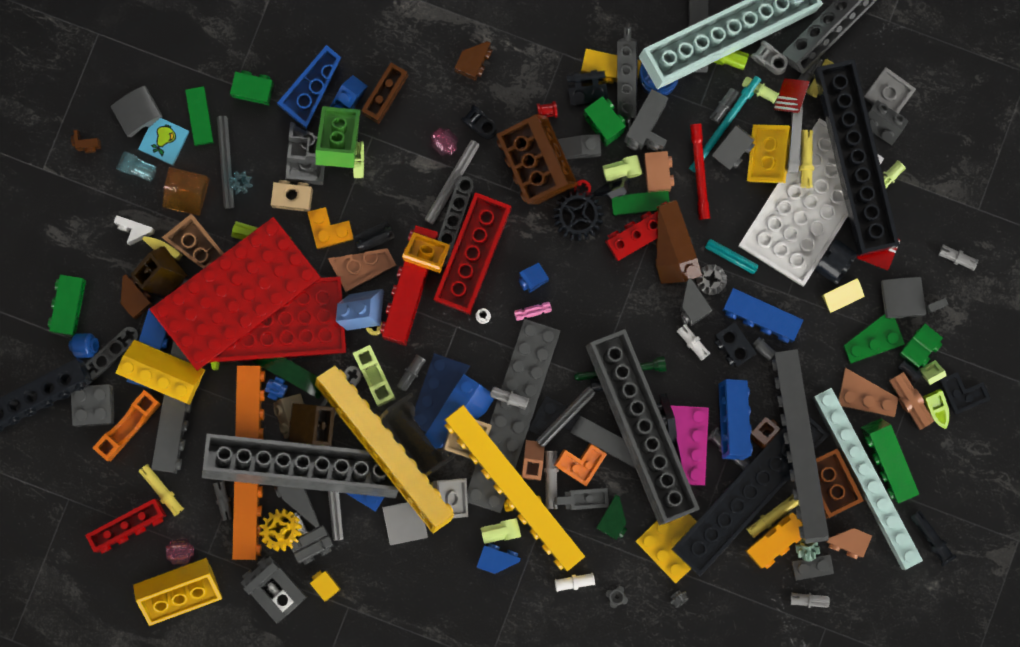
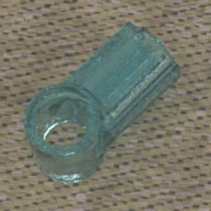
(133, 165)

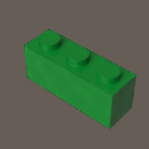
(66, 305)

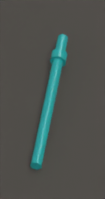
(746, 93)

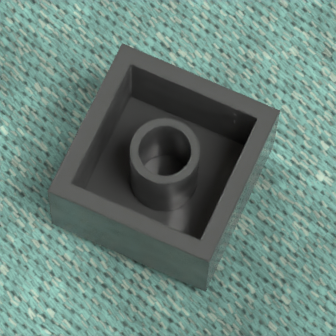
(93, 406)

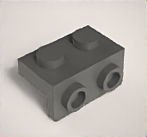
(886, 122)

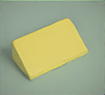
(843, 295)

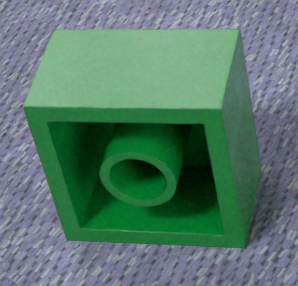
(604, 120)

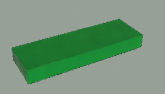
(199, 116)
(638, 202)

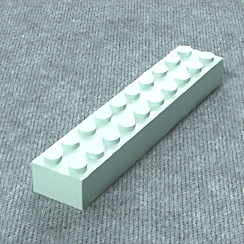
(720, 36)

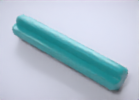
(731, 256)

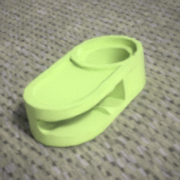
(358, 169)

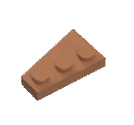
(361, 267)

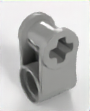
(769, 57)

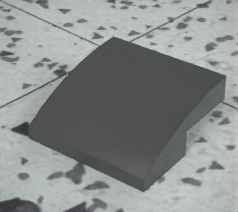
(136, 111)
(903, 297)

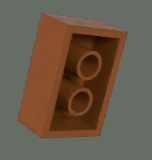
(836, 484)

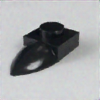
(613, 189)

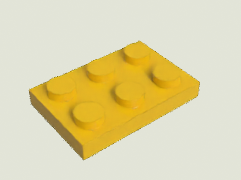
(770, 154)

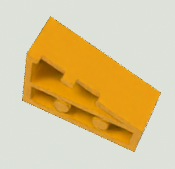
(775, 541)

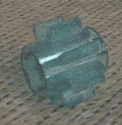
(245, 180)

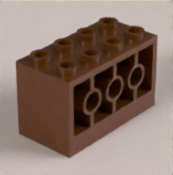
(536, 159)

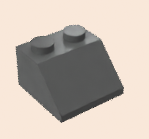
(693, 305)

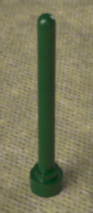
(657, 364)

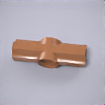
(911, 401)

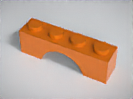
(137, 415)

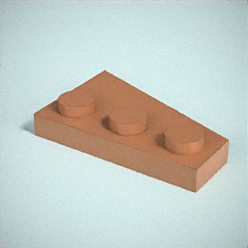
(865, 396)

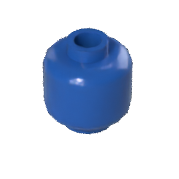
(84, 345)

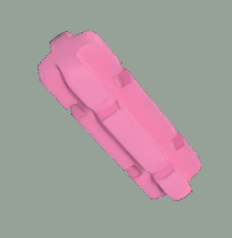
(532, 311)

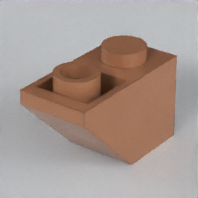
(532, 461)
(852, 541)

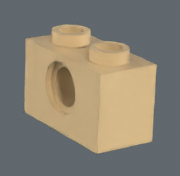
(300, 203)

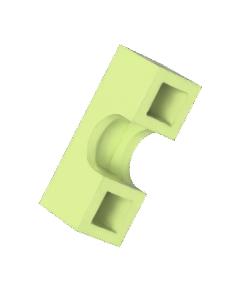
(374, 375)

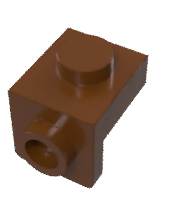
(86, 145)

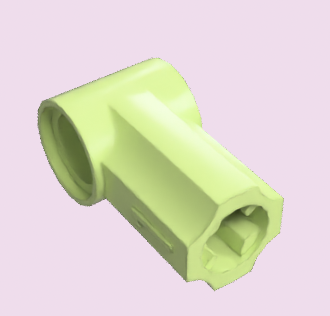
(627, 167)
(504, 531)

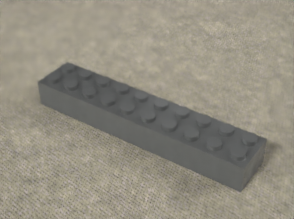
(642, 427)
(294, 466)

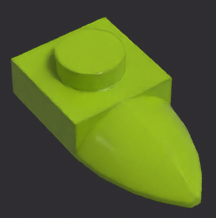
(937, 407)

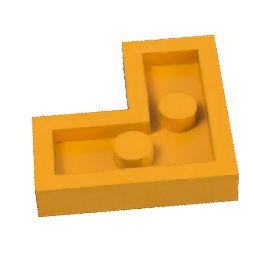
(328, 234)

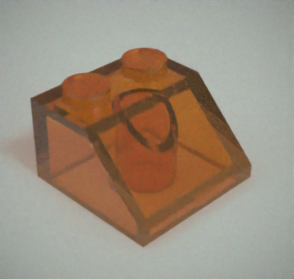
(184, 191)

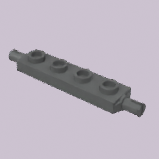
(627, 77)

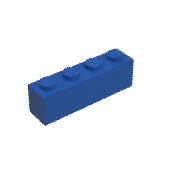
(762, 315)
(152, 335)
(735, 419)

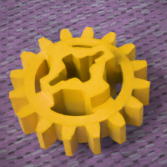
(287, 533)

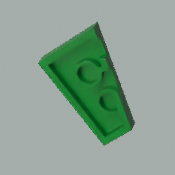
(875, 339)

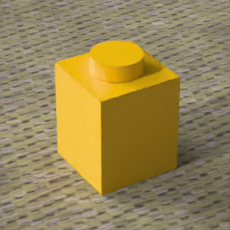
(324, 585)

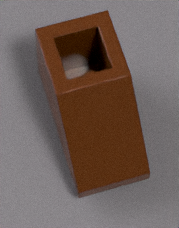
(472, 60)
(133, 298)

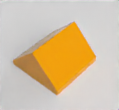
(426, 252)

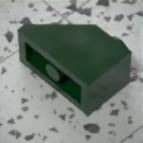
(613, 520)

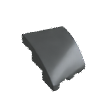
(302, 157)

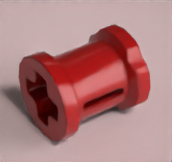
(548, 109)

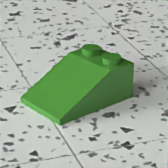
(337, 137)

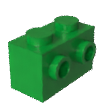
(252, 88)

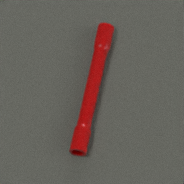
(697, 139)

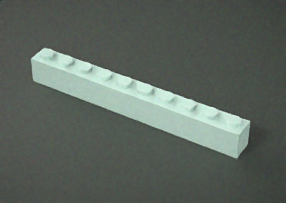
(867, 479)

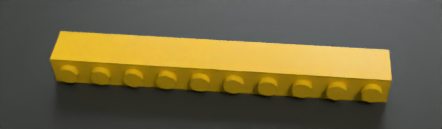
(384, 449)
(514, 488)

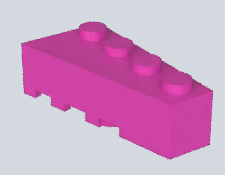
(692, 441)

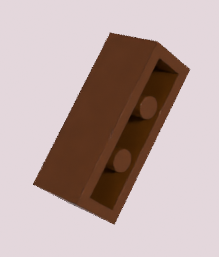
(384, 93)

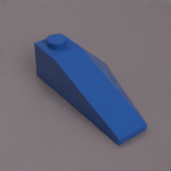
(466, 393)

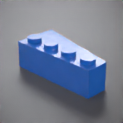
(307, 91)

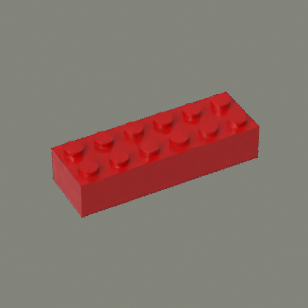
(472, 253)
(406, 297)

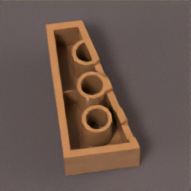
(193, 242)

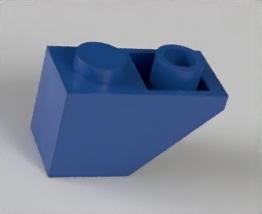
(349, 93)
(532, 278)
(495, 560)

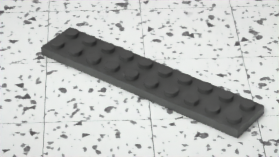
(509, 422)

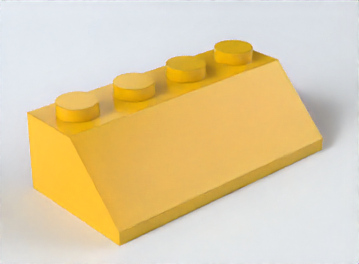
(160, 371)
(177, 591)

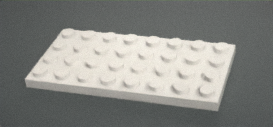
(800, 221)

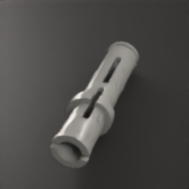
(551, 479)

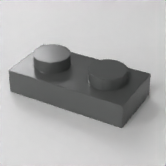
(818, 567)

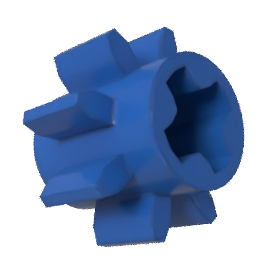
(276, 388)

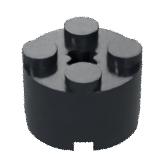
(836, 261)

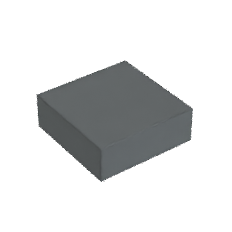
(936, 305)

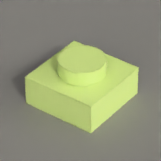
(932, 372)

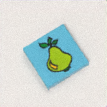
(164, 141)

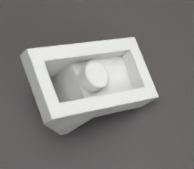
(137, 229)

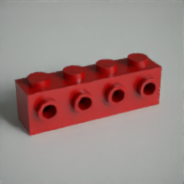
(633, 236)
(126, 525)

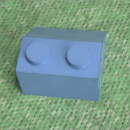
(360, 310)

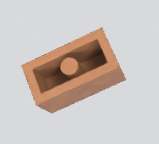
(658, 172)

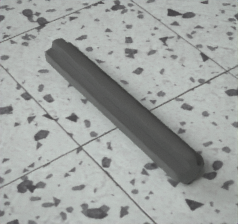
(566, 416)

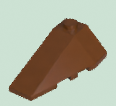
(675, 252)

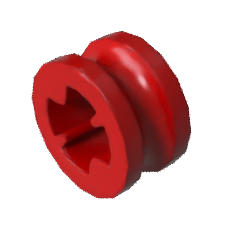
(580, 182)

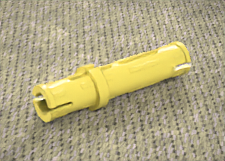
(806, 158)
(161, 490)
(770, 518)

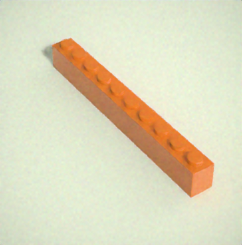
(246, 495)

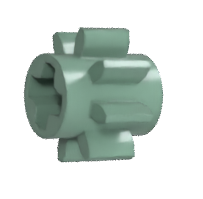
(807, 551)

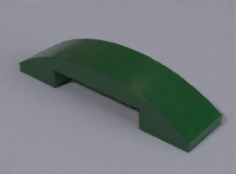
(291, 373)

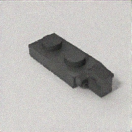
(584, 499)

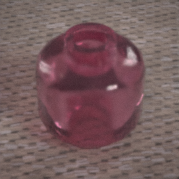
(444, 141)
(179, 551)

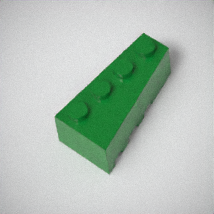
(890, 460)

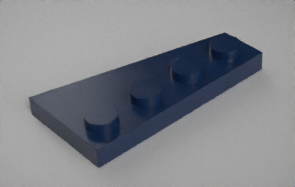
(438, 385)

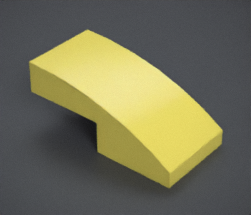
(156, 244)

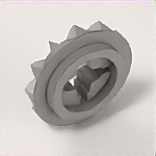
(716, 287)

